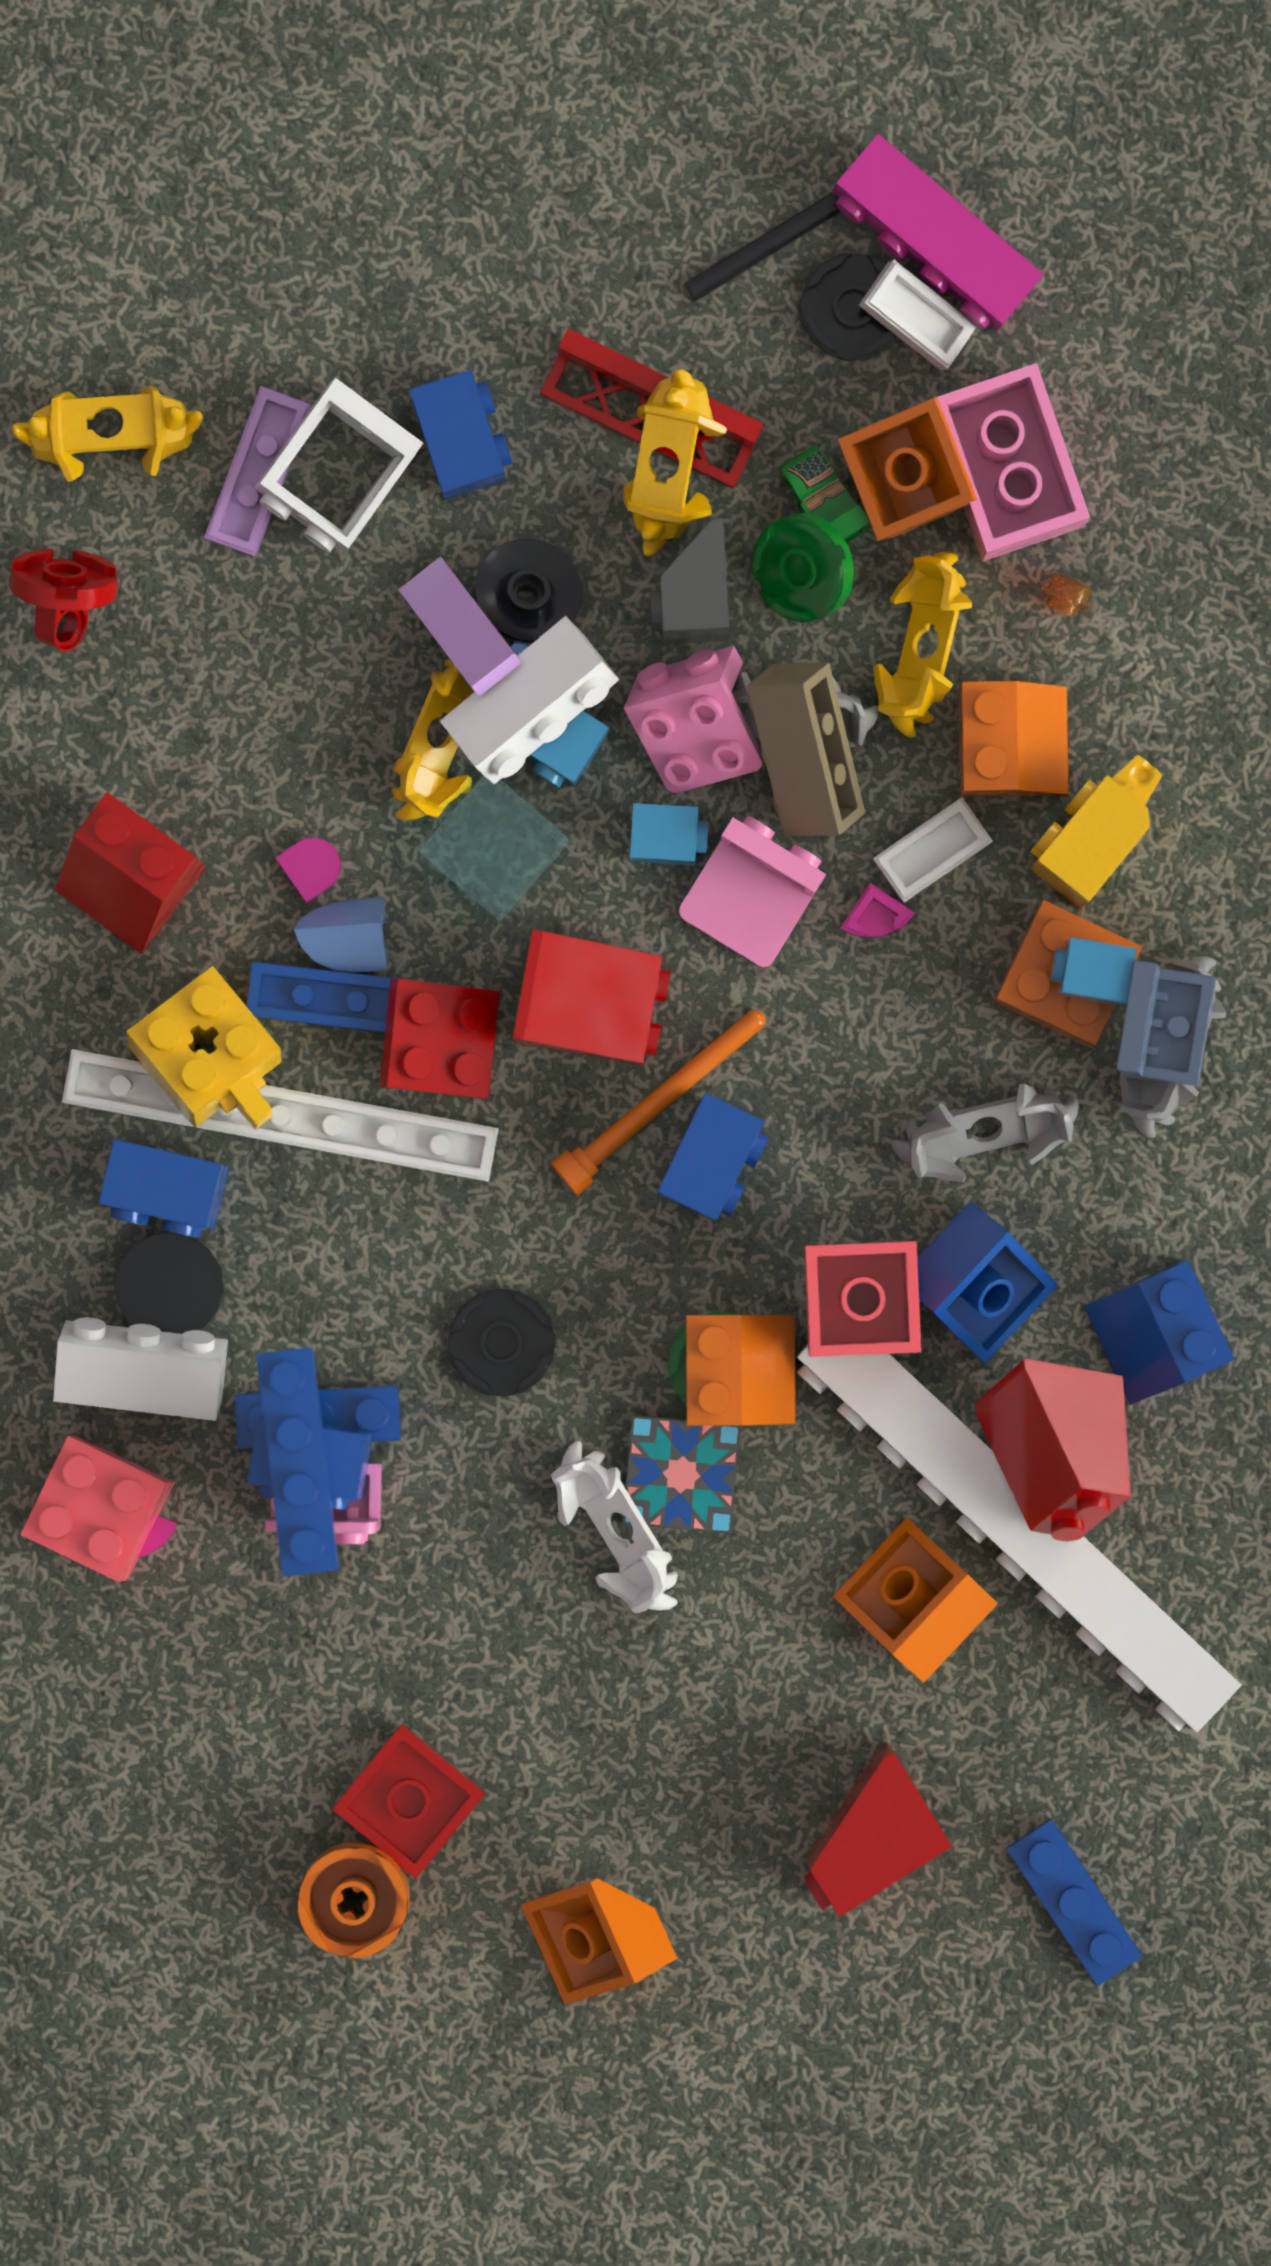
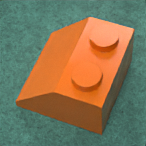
(907, 470)
(1012, 739)
(740, 1370)
(915, 1600)

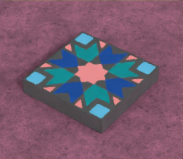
(682, 1473)

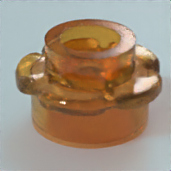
(1067, 594)

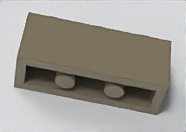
(805, 749)

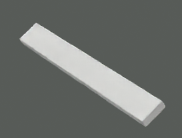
(297, 1120)

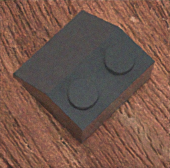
(694, 592)

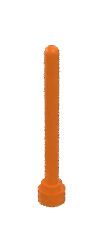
(581, 1165)

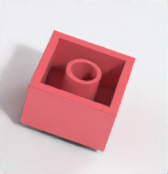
(862, 1299)
(97, 1508)

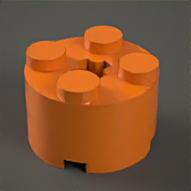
(346, 1929)

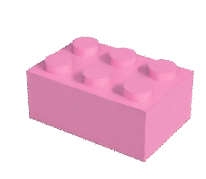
(1014, 462)

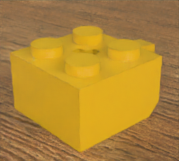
(1099, 835)
(200, 1081)

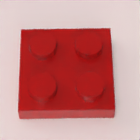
(439, 1039)
(409, 1800)

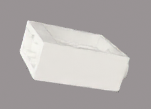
(371, 424)

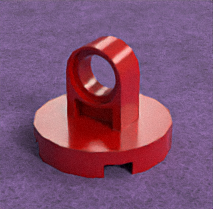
(62, 589)

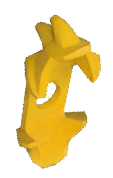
(672, 421)
(148, 423)
(919, 682)
(425, 767)

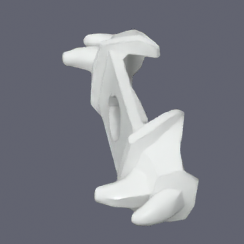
(601, 1493)

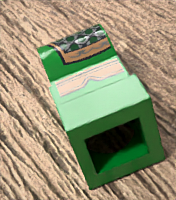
(823, 494)

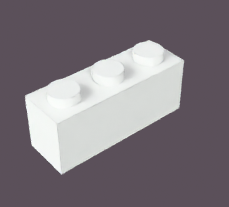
(532, 703)
(140, 1369)

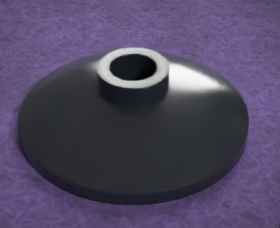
(534, 568)

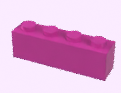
(936, 234)

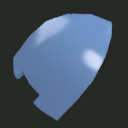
(346, 935)

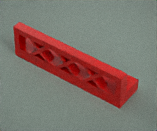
(642, 381)

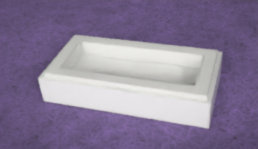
(917, 315)
(932, 850)

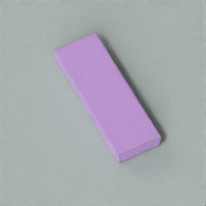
(238, 516)
(460, 626)

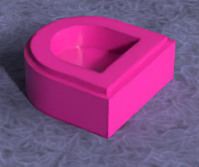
(311, 866)

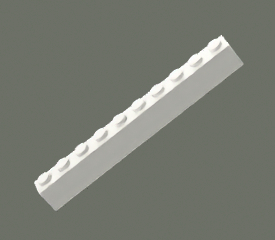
(1071, 1573)

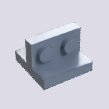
(1165, 1025)

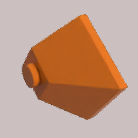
(597, 1938)

